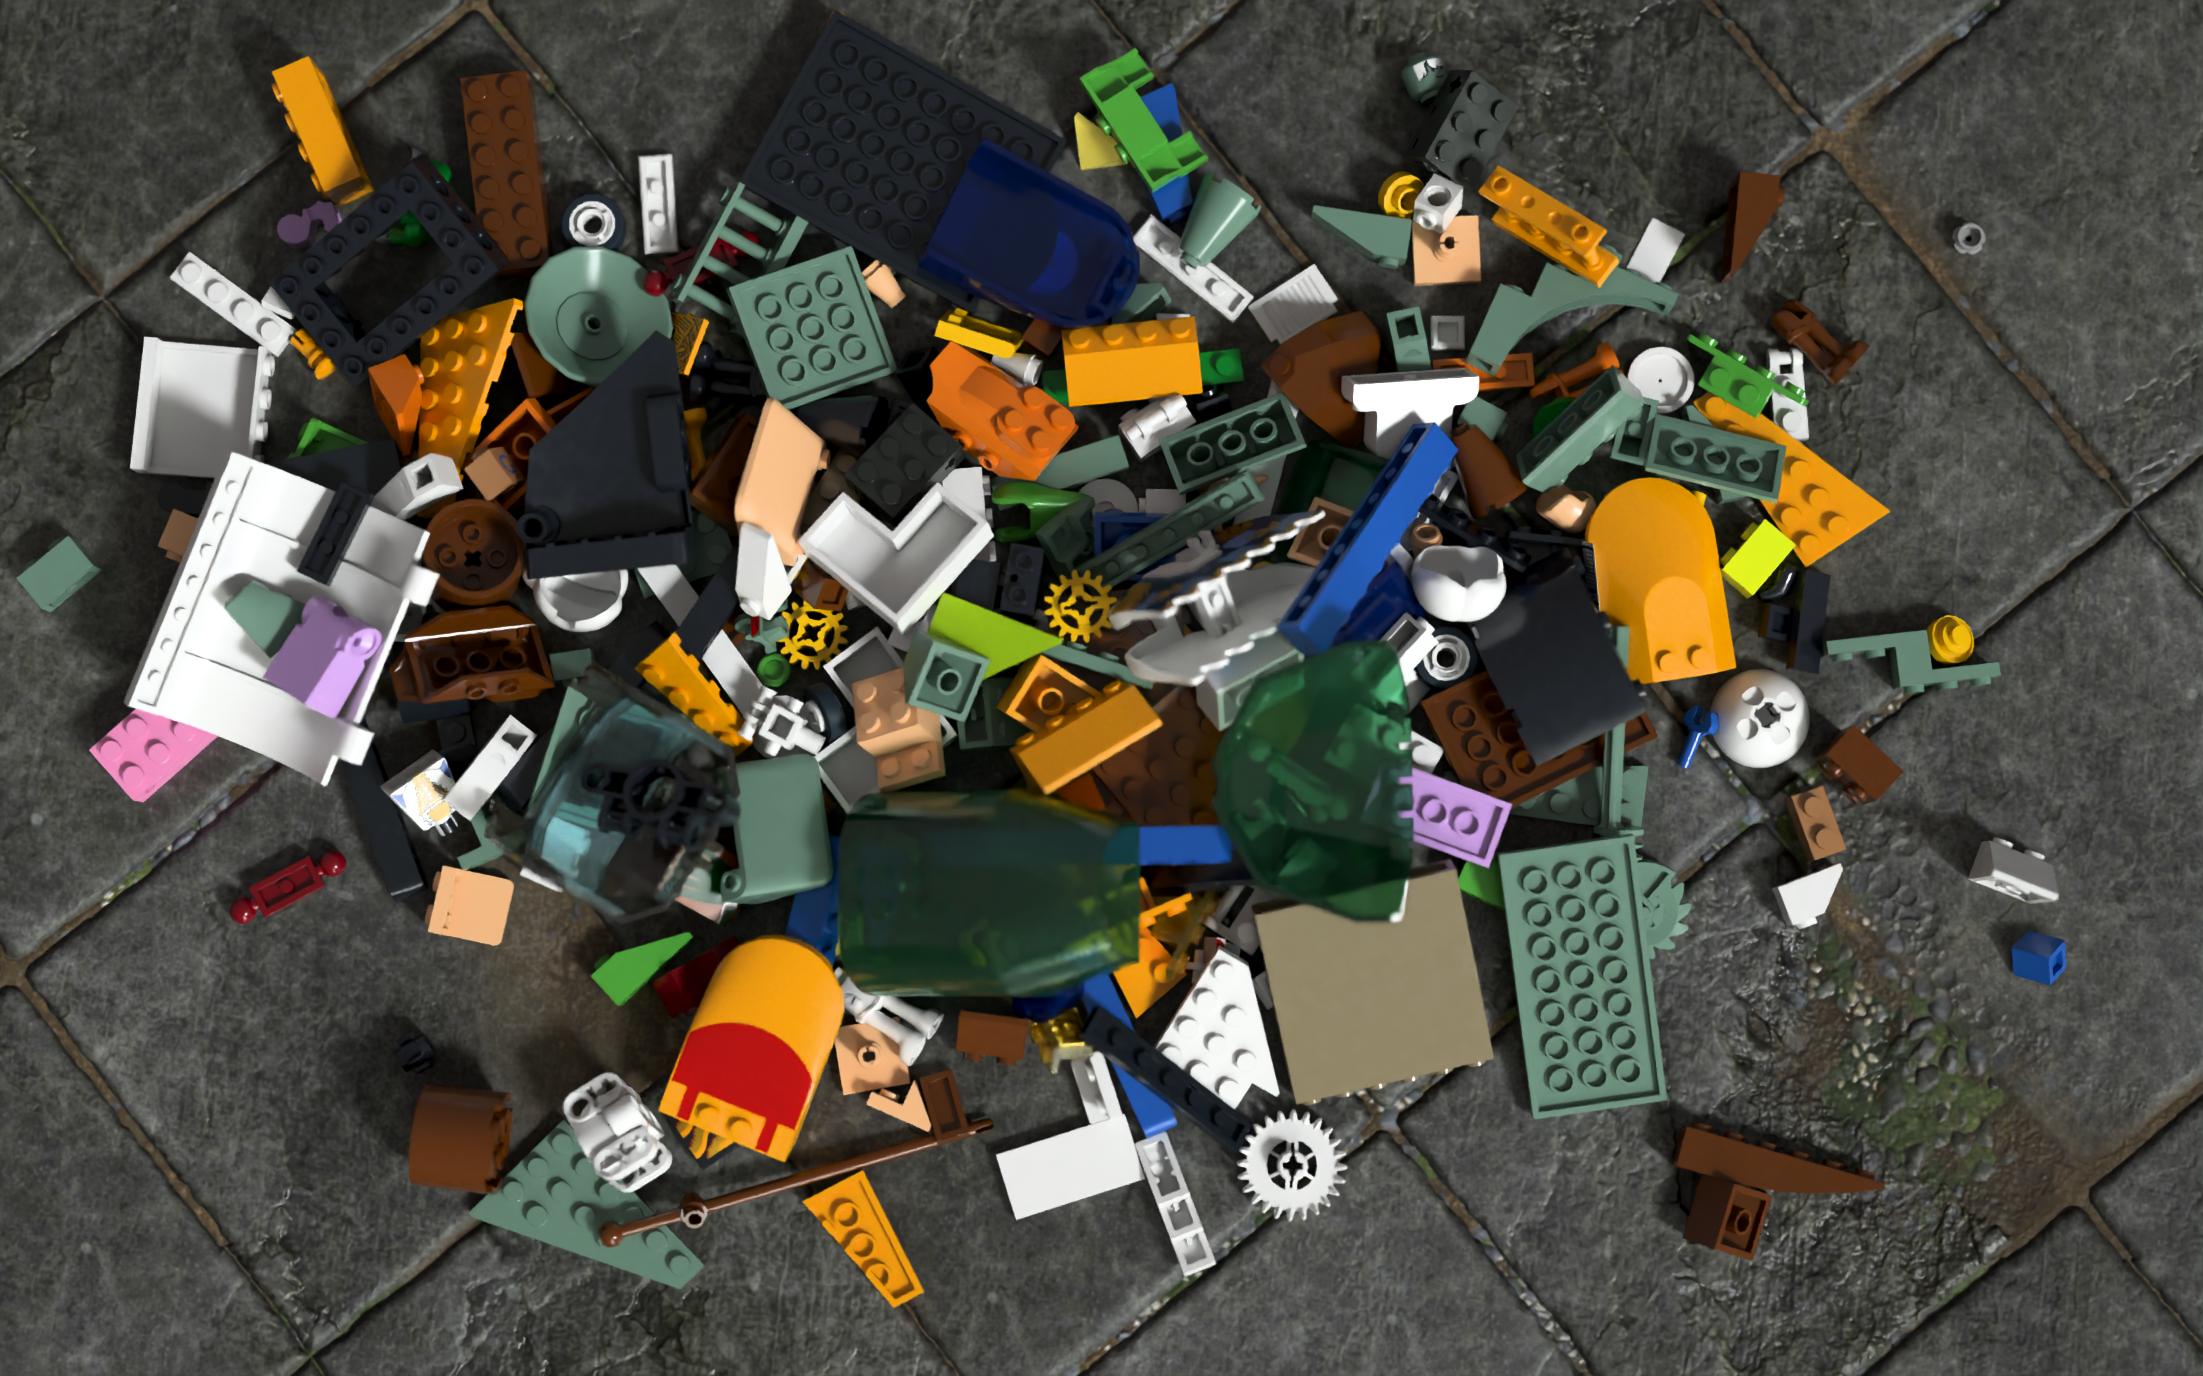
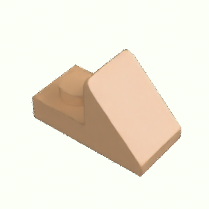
(912, 1111)

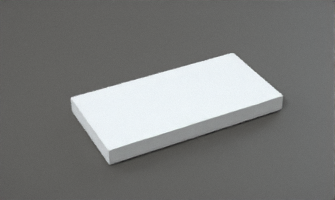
(1070, 1166)

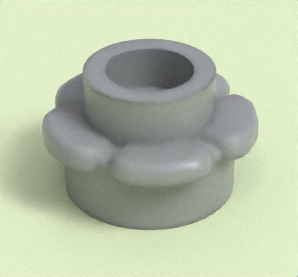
(1977, 238)

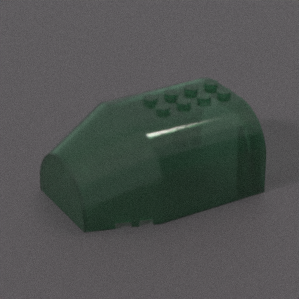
(985, 893)

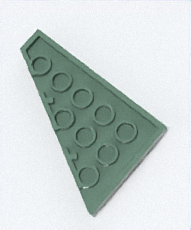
(564, 1202)

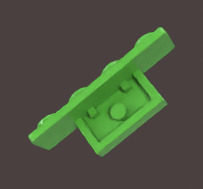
(1739, 383)

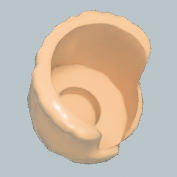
(1566, 508)

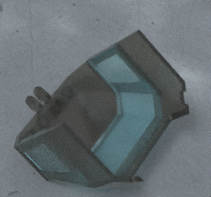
(560, 830)

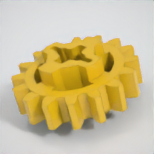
(1058, 610)
(799, 643)

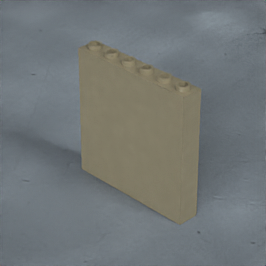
(1374, 996)

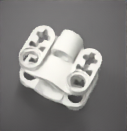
(618, 1132)

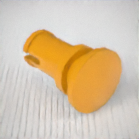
(313, 352)

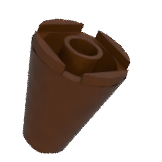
(1484, 470)

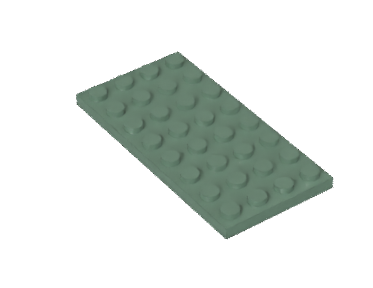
(1582, 976)

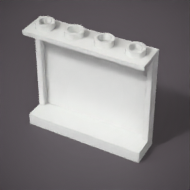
(199, 405)

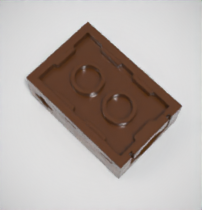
(719, 480)

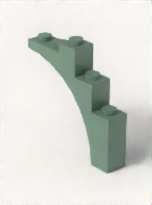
(1558, 291)

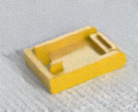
(978, 333)

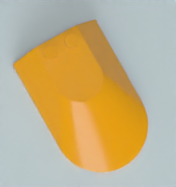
(1662, 580)

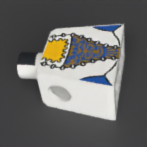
(421, 792)

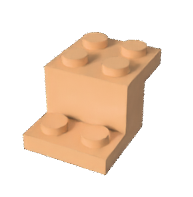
(896, 733)

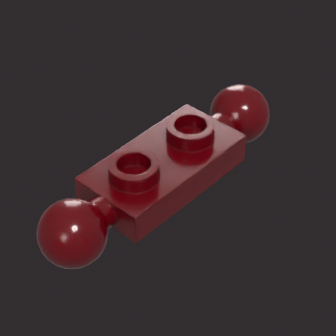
(656, 282)
(287, 886)

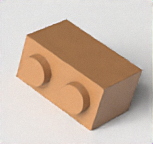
(1815, 824)

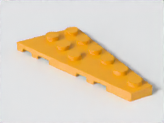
(1815, 501)

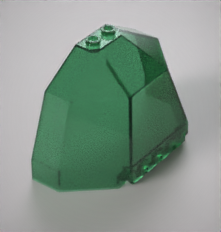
(1317, 782)

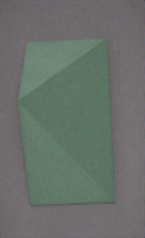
(1143, 304)

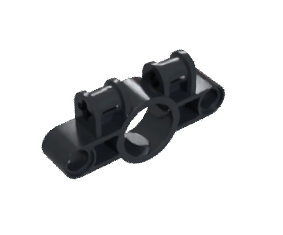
(686, 816)

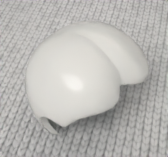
(1458, 582)
(580, 600)

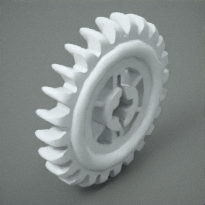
(1291, 1198)

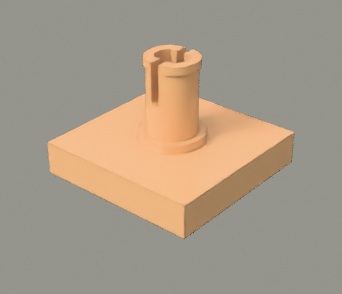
(1447, 256)
(868, 1059)

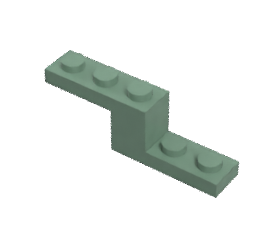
(1910, 661)

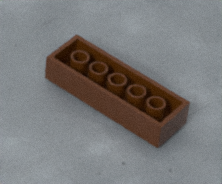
(508, 168)

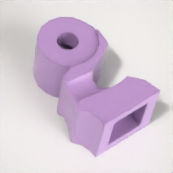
(301, 231)

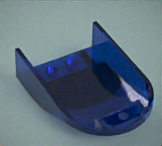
(1033, 243)

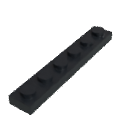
(1165, 1079)

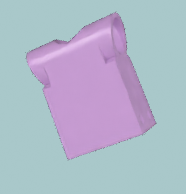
(323, 656)

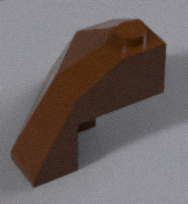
(1312, 367)

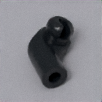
(1782, 586)

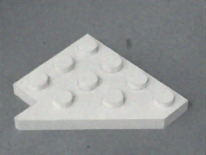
(1221, 1032)

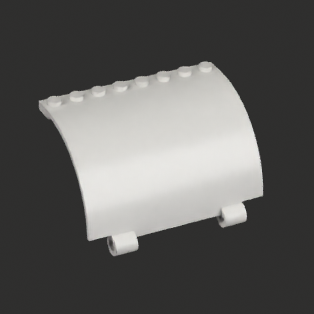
(212, 672)

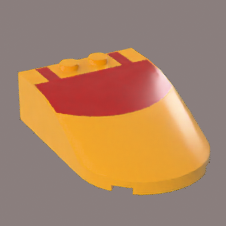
(758, 1045)

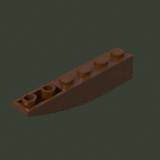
(1763, 1166)

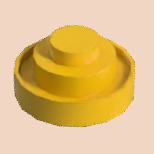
(1399, 195)
(1950, 640)

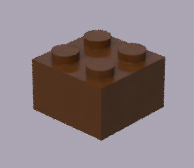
(1857, 766)

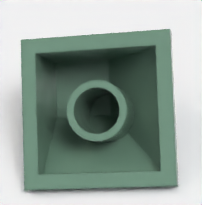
(942, 675)

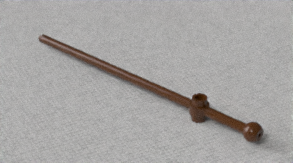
(694, 1208)

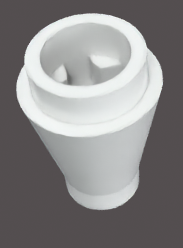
(1022, 366)

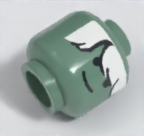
(1423, 77)

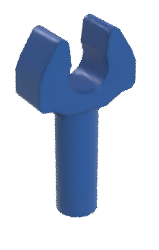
(1697, 731)

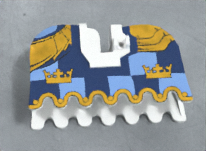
(1222, 595)

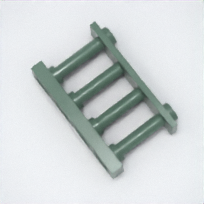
(772, 260)

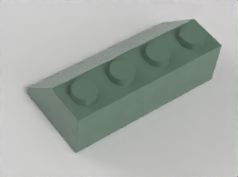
(1579, 430)
(1232, 443)

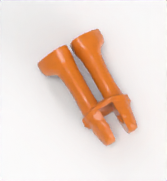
(1559, 383)

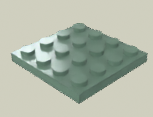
(812, 329)

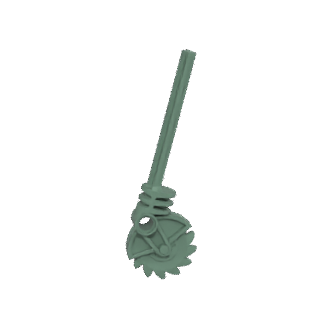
(1659, 899)

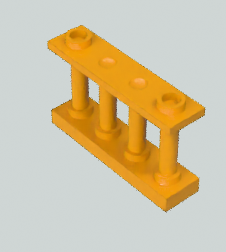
(1549, 226)

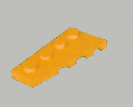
(685, 687)
(1146, 980)
(862, 1228)

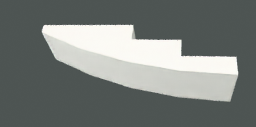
(1175, 1203)

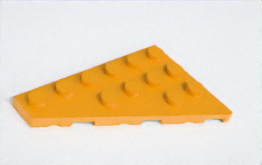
(458, 367)

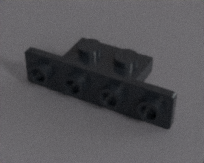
(1461, 531)

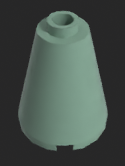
(1214, 220)

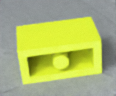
(1755, 558)

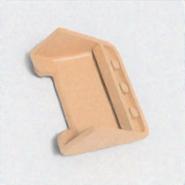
(780, 477)

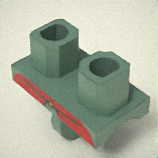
(763, 630)

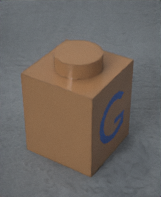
(494, 473)

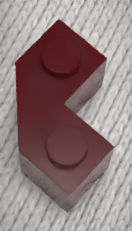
(686, 985)

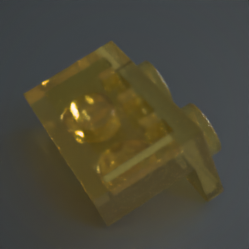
(1060, 1040)

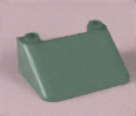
(779, 831)

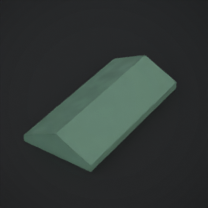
(1715, 458)

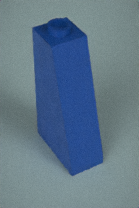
(1174, 199)

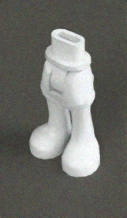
(867, 1010)

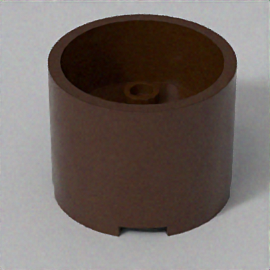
(469, 532)
(460, 1138)

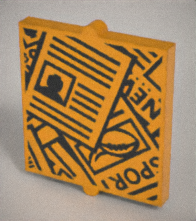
(687, 335)

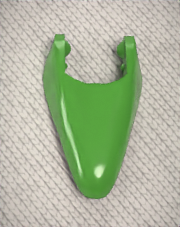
(1042, 504)

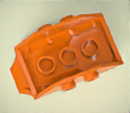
(995, 416)

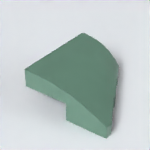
(1069, 538)
(265, 615)

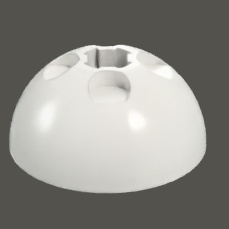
(1744, 713)

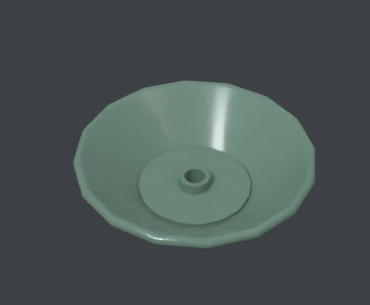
(598, 289)

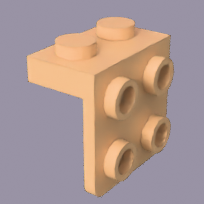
(469, 905)

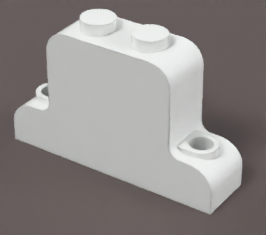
(1407, 398)

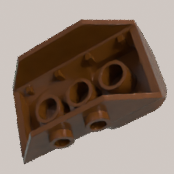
(472, 656)

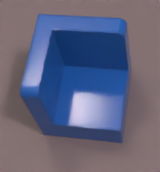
(2039, 957)

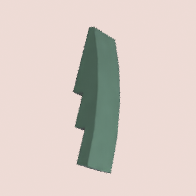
(1075, 467)

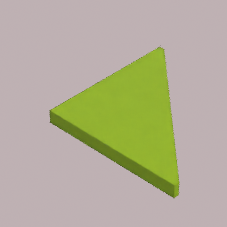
(989, 633)

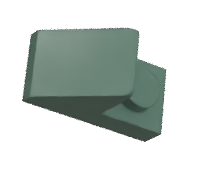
(1633, 435)

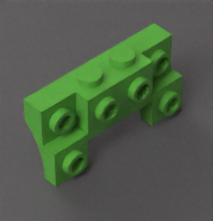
(1133, 127)

